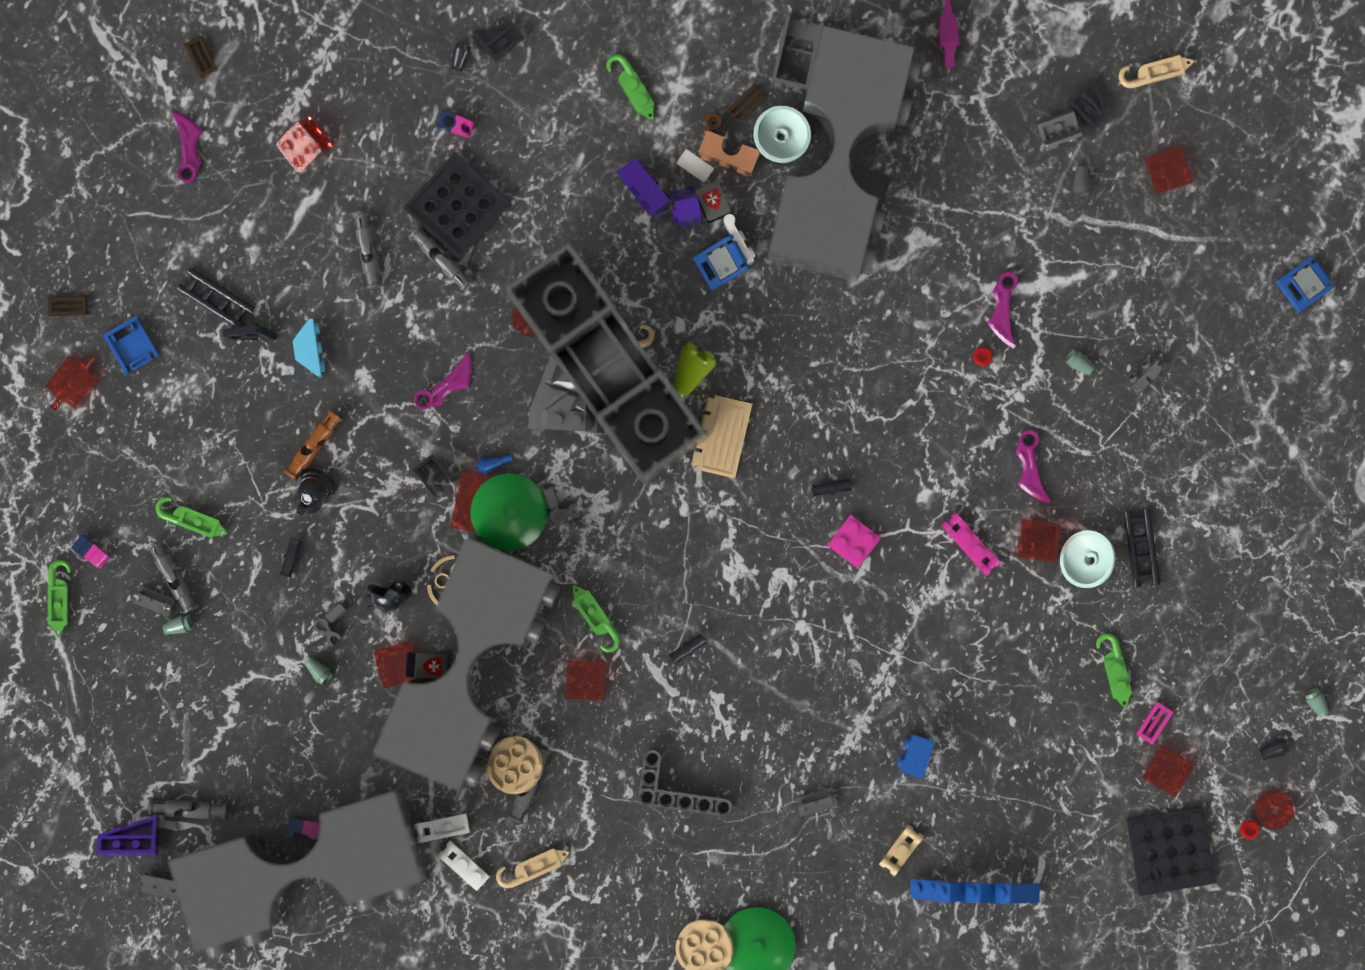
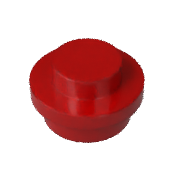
(982, 356)
(1249, 829)

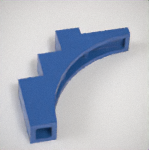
(975, 891)

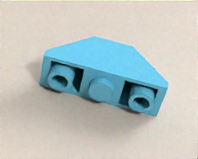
(308, 349)

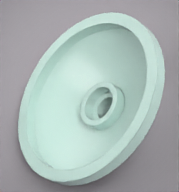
(791, 125)
(1077, 555)

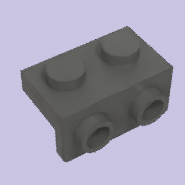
(1059, 129)

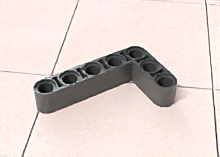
(676, 796)

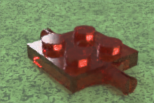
(72, 382)

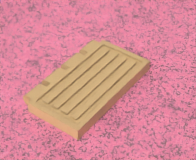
(724, 436)

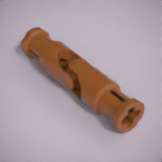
(318, 438)

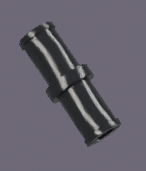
(831, 487)
(290, 557)
(687, 649)

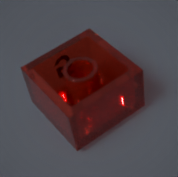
(1037, 541)

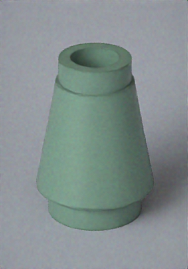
(1079, 362)
(180, 624)
(319, 671)
(1317, 702)

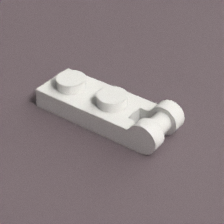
(729, 221)
(442, 828)
(463, 866)

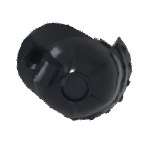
(313, 491)
(388, 598)

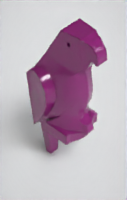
(948, 34)

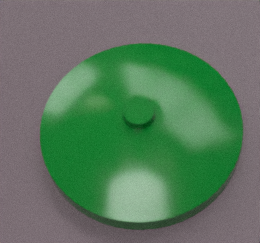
(508, 511)
(760, 940)

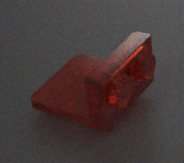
(303, 144)

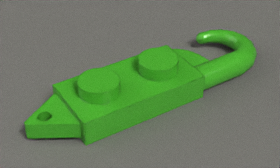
(633, 87)
(191, 520)
(57, 598)
(595, 617)
(1116, 670)

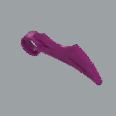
(189, 135)
(1001, 318)
(457, 379)
(1030, 477)

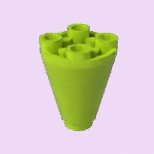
(692, 369)

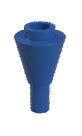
(488, 464)

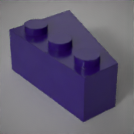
(644, 187)
(686, 207)
(136, 839)

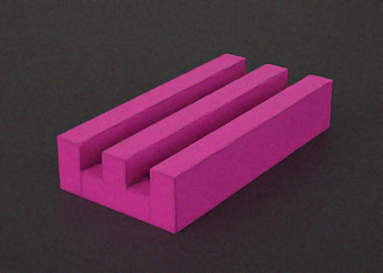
(1145, 736)

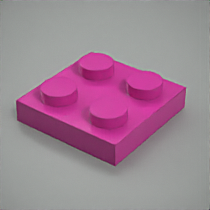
(854, 541)

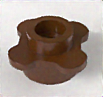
(717, 119)

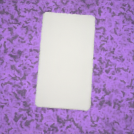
(695, 165)

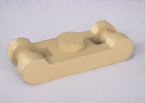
(901, 850)

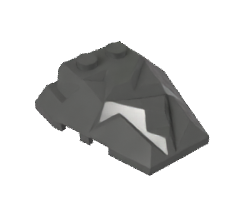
(560, 405)

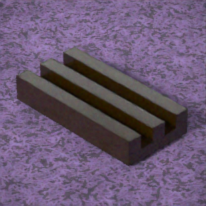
(207, 71)
(738, 101)
(65, 306)

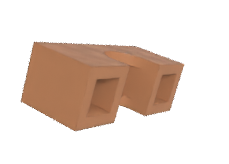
(743, 161)

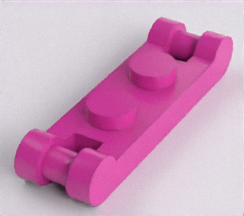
(970, 544)

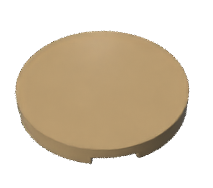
(515, 765)
(704, 946)

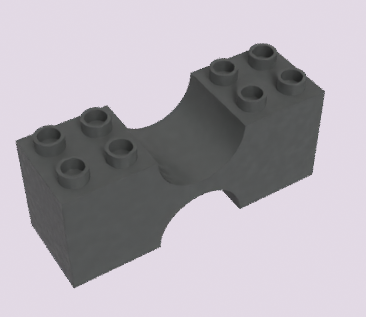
(853, 95)
(606, 363)
(440, 724)
(239, 886)

